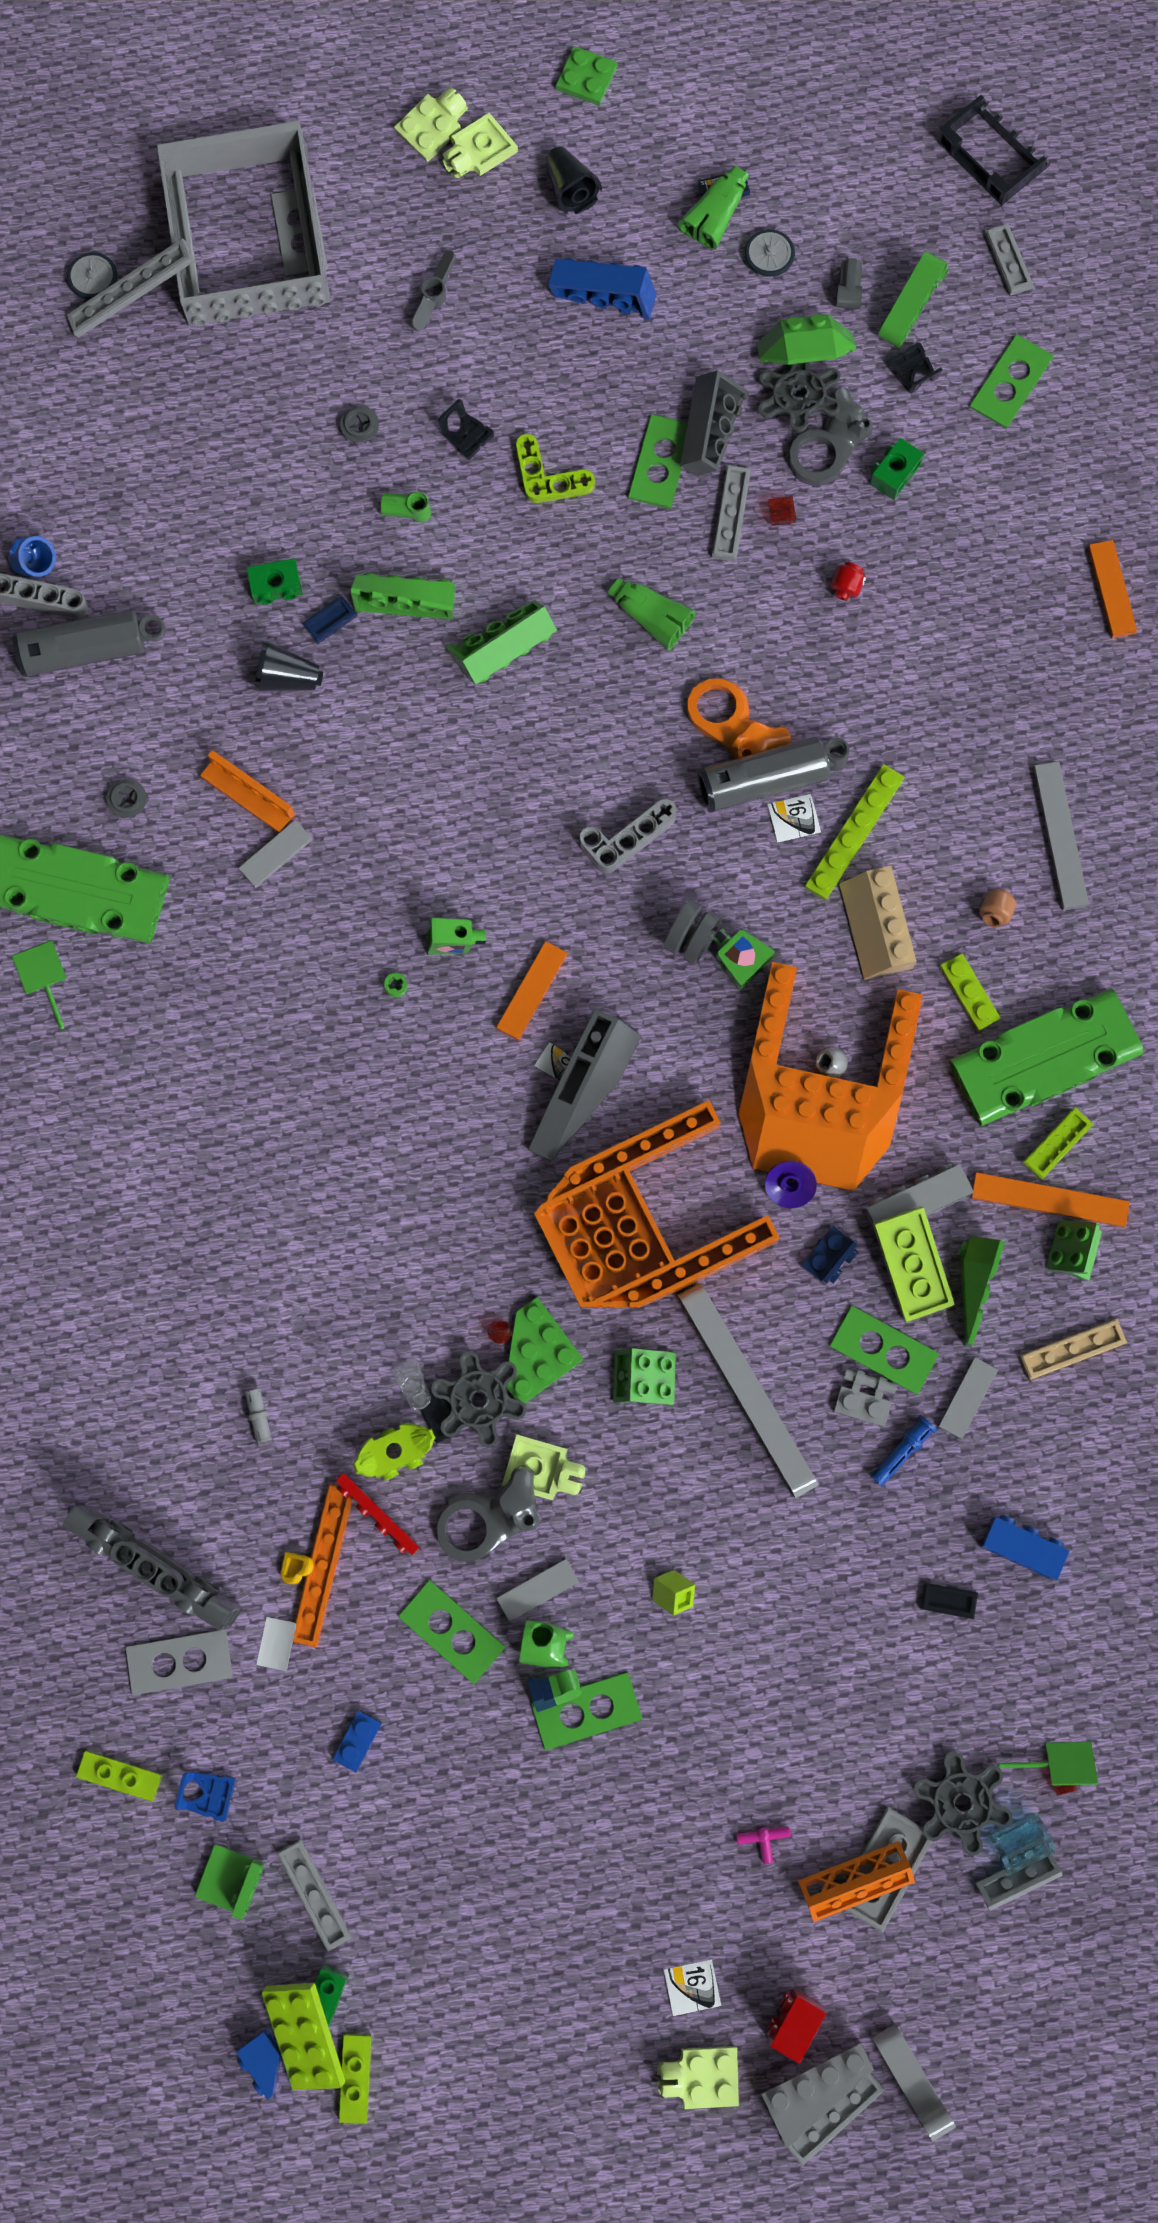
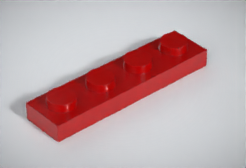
(384, 1522)

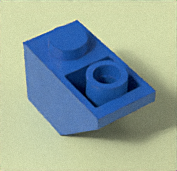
(262, 2060)

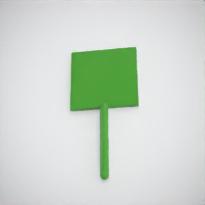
(40, 969)
(1068, 1763)

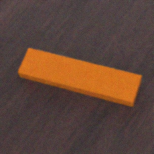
(1112, 589)
(532, 991)

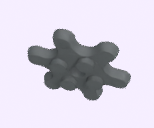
(799, 408)
(460, 1397)
(981, 1809)

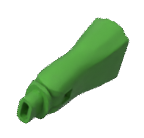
(712, 212)
(659, 615)

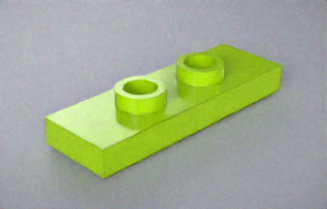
(1057, 1143)
(119, 1776)
(356, 2071)

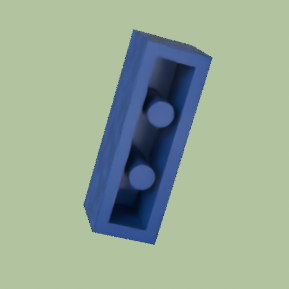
(1025, 1547)

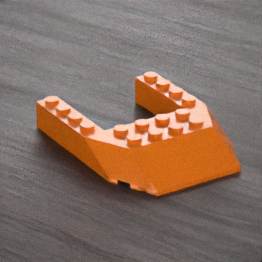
(816, 1118)
(609, 1236)

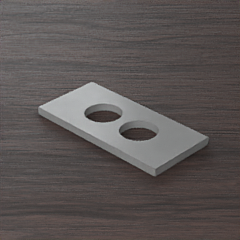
(294, 262)
(141, 1659)

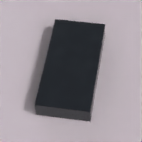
(435, 1414)
(949, 1600)

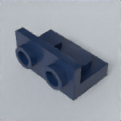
(829, 1256)

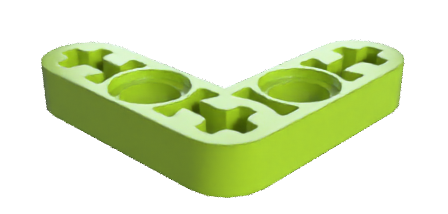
(540, 480)

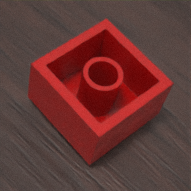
(795, 2025)

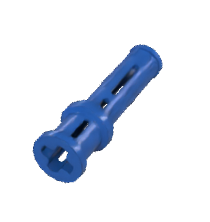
(910, 1442)

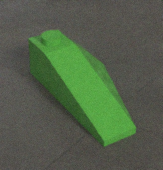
(977, 1266)

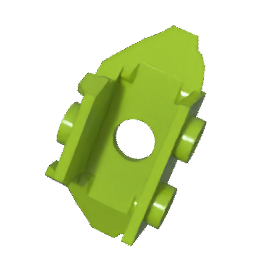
(374, 1461)

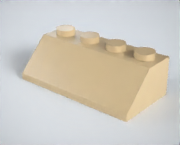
(878, 923)

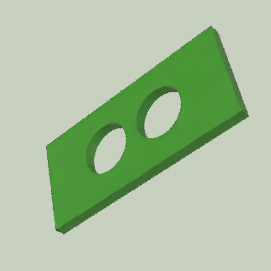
(1004, 411)
(644, 489)
(920, 1357)
(486, 1646)
(625, 1711)

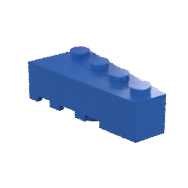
(604, 285)

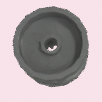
(694, 933)

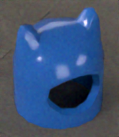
(32, 556)

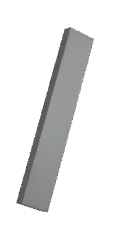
(130, 288)
(1061, 836)

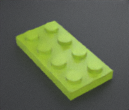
(913, 1264)
(303, 2036)

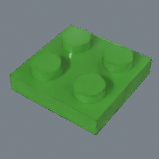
(586, 76)

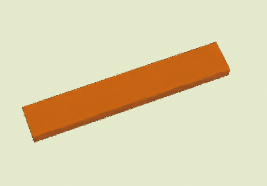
(1050, 1200)
(325, 1560)

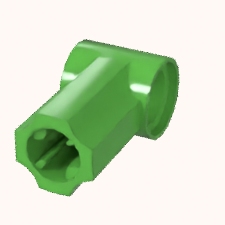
(403, 506)

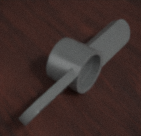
(428, 302)

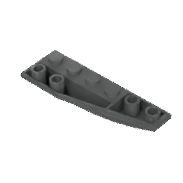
(585, 1082)

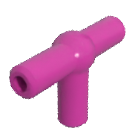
(764, 1836)

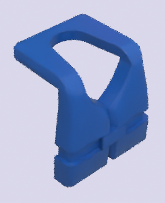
(215, 1797)

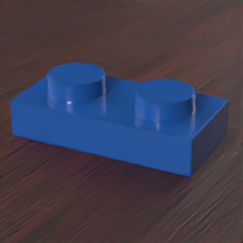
(357, 1741)

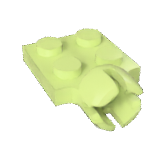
(432, 122)
(478, 148)
(549, 1467)
(702, 2077)

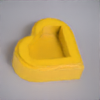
(295, 1567)

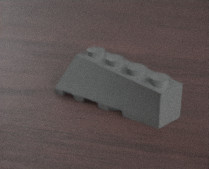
(711, 421)

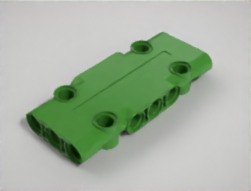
(80, 889)
(1046, 1057)

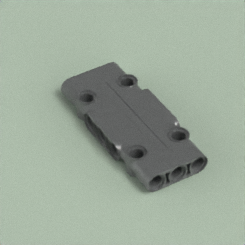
(145, 1564)

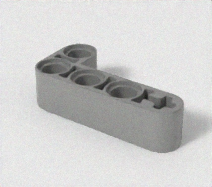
(631, 833)
(914, 2082)

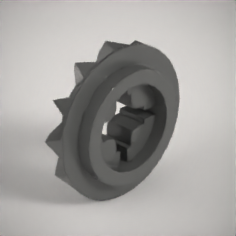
(366, 417)
(126, 788)

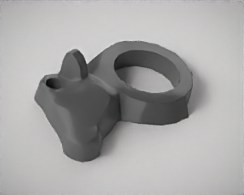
(840, 433)
(505, 1515)

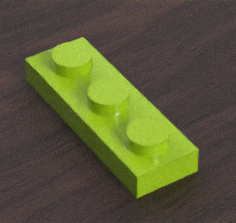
(970, 992)

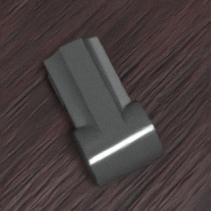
(849, 291)

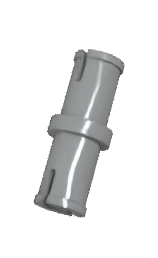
(258, 1416)

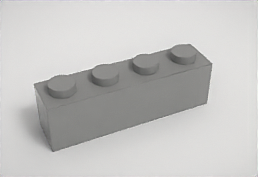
(931, 1193)

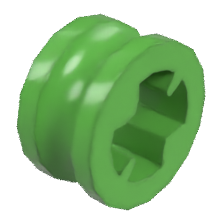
(393, 992)

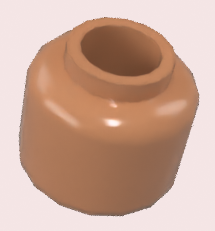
(997, 908)

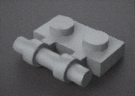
(861, 1405)

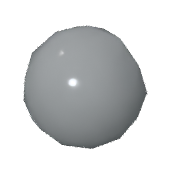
(831, 1062)

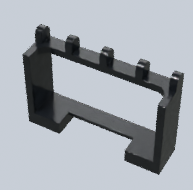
(994, 183)

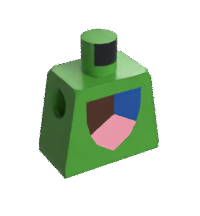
(443, 936)
(741, 956)

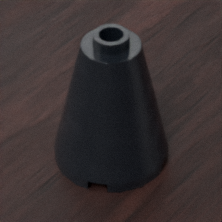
(572, 181)
(285, 671)

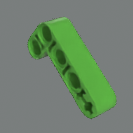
(913, 299)

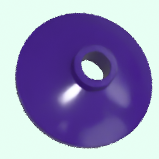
(790, 1194)

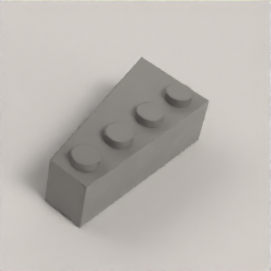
(814, 2093)

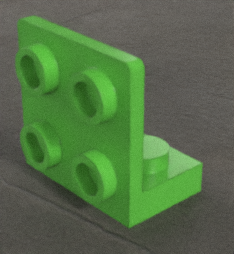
(644, 1376)
(230, 1880)

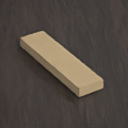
(1073, 1349)

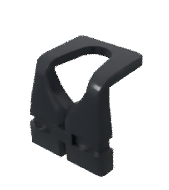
(910, 363)
(474, 432)

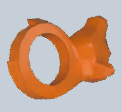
(738, 733)

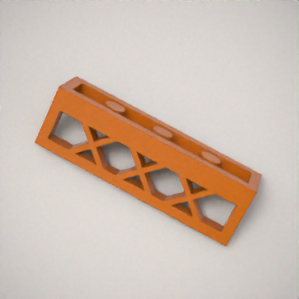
(247, 792)
(859, 1886)

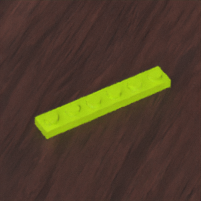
(854, 832)

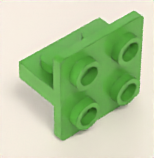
(1074, 1248)

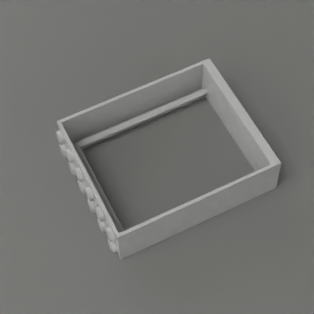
(232, 152)

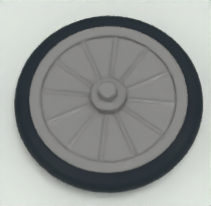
(769, 253)
(91, 274)

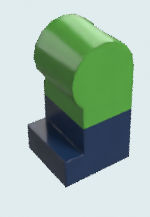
(554, 1689)

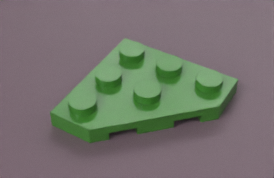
(538, 1352)

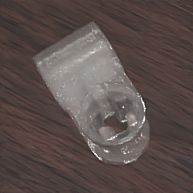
(412, 1383)

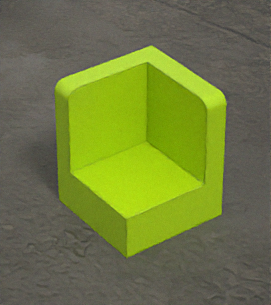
(673, 1592)

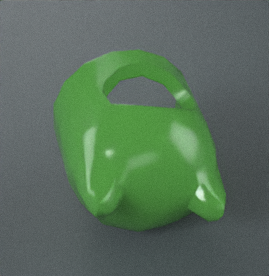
(544, 1644)

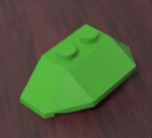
(805, 340)

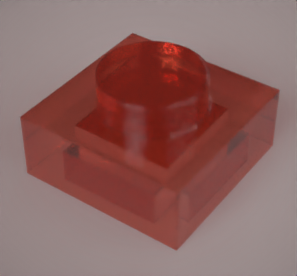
(782, 511)

